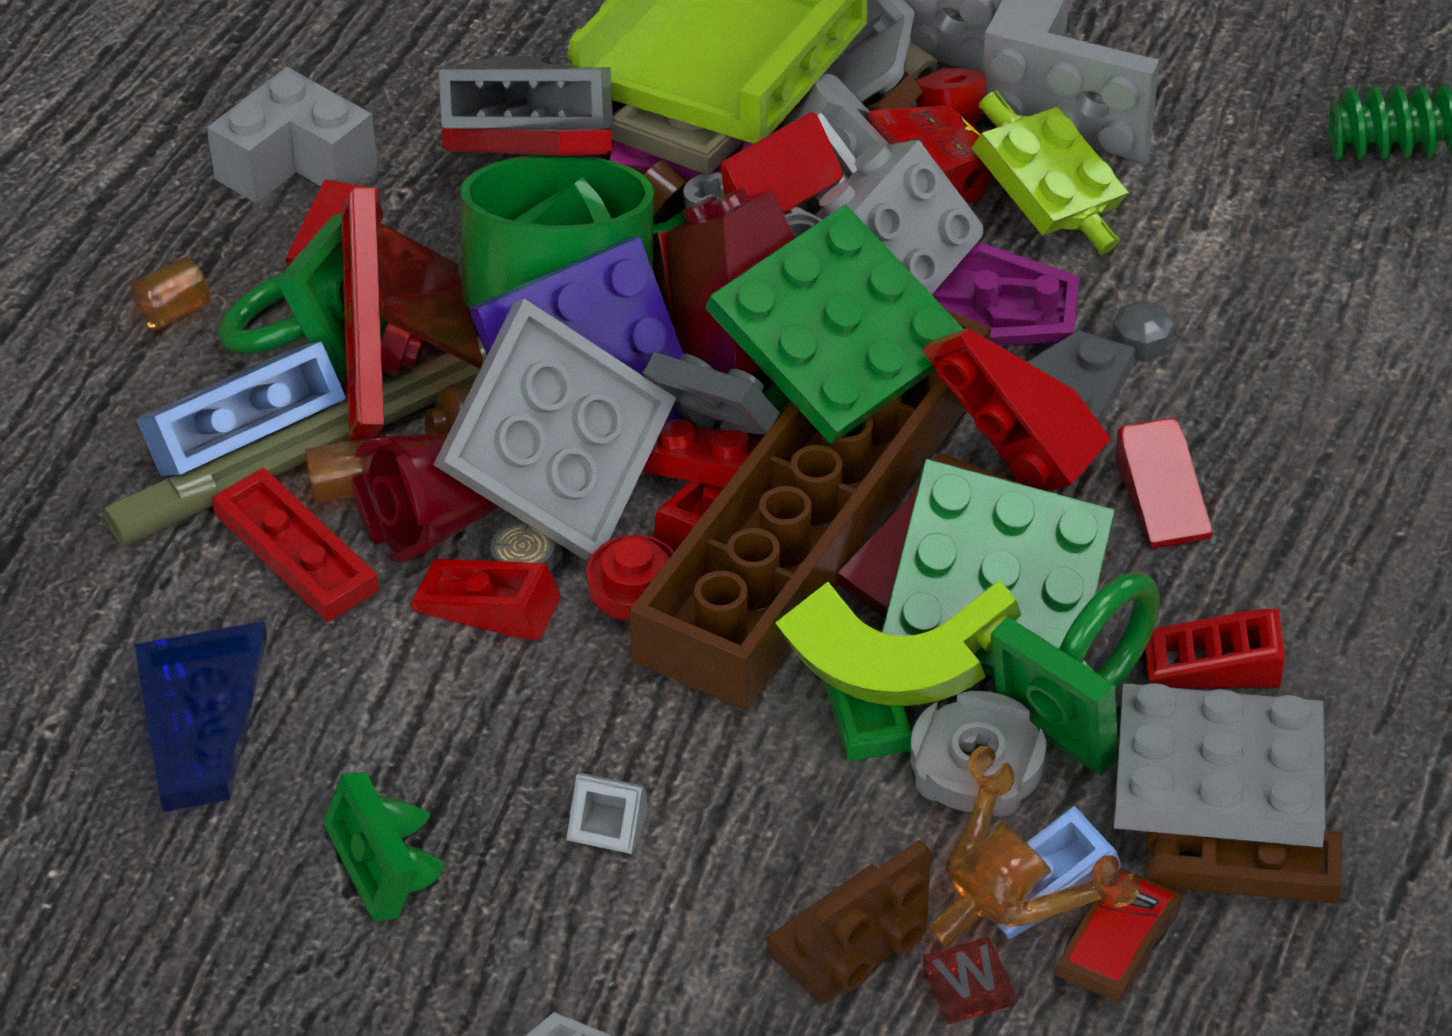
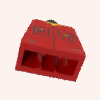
(945, 137)

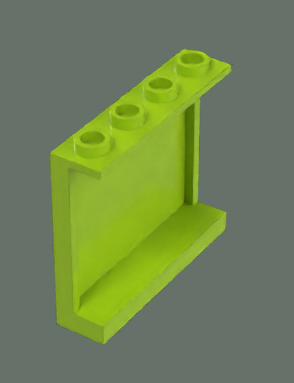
(717, 61)

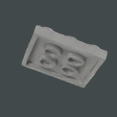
(555, 430)
(1221, 765)

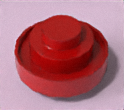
(623, 570)

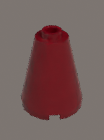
(409, 498)

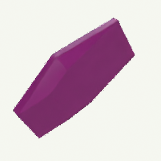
(1011, 295)

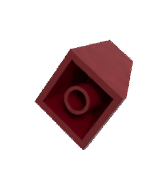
(709, 252)

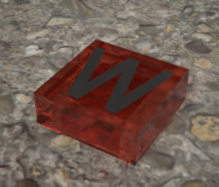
(968, 980)

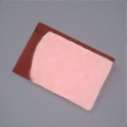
(424, 294)

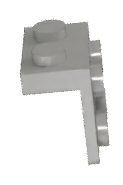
(878, 52)
(909, 209)

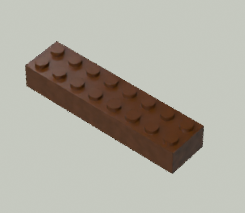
(780, 536)

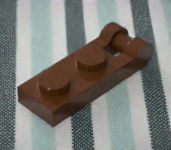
(1247, 866)

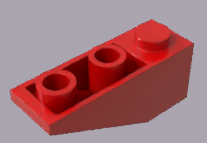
(1024, 412)

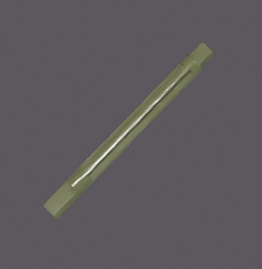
(276, 452)

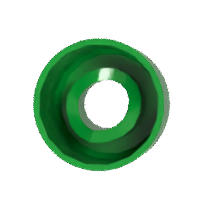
(544, 214)

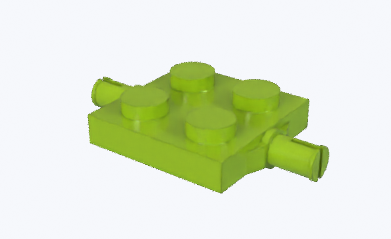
(1050, 171)

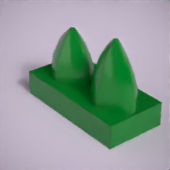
(369, 841)

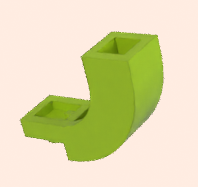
(889, 666)

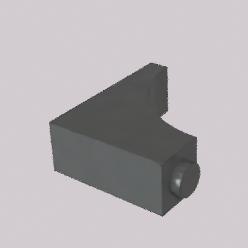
(525, 95)

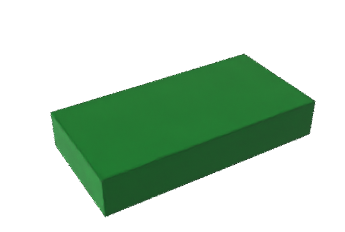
(869, 727)

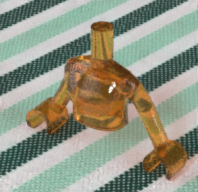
(1002, 869)

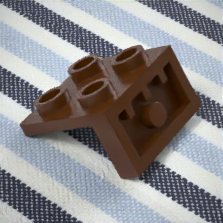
(856, 926)

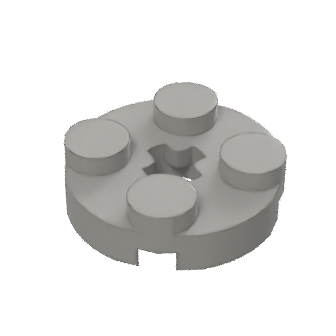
(959, 726)

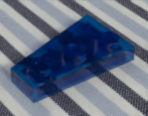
(199, 709)

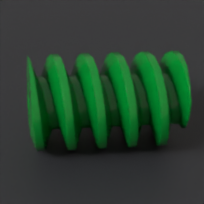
(1390, 120)

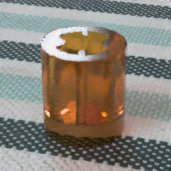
(170, 293)
(332, 469)

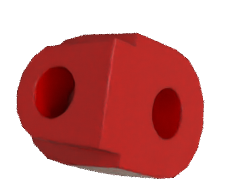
(954, 88)

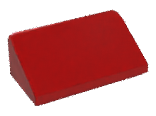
(790, 162)

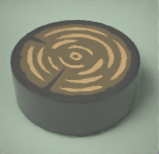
(522, 544)

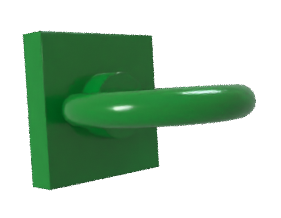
(314, 294)
(1060, 688)

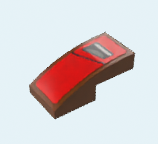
(1116, 942)

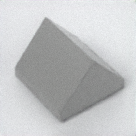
(607, 813)

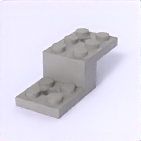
(1038, 68)

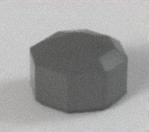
(1145, 328)

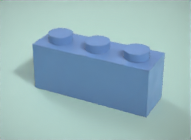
(240, 409)

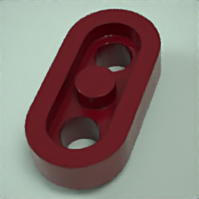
(399, 350)

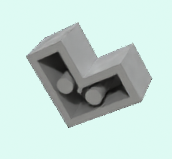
(289, 130)

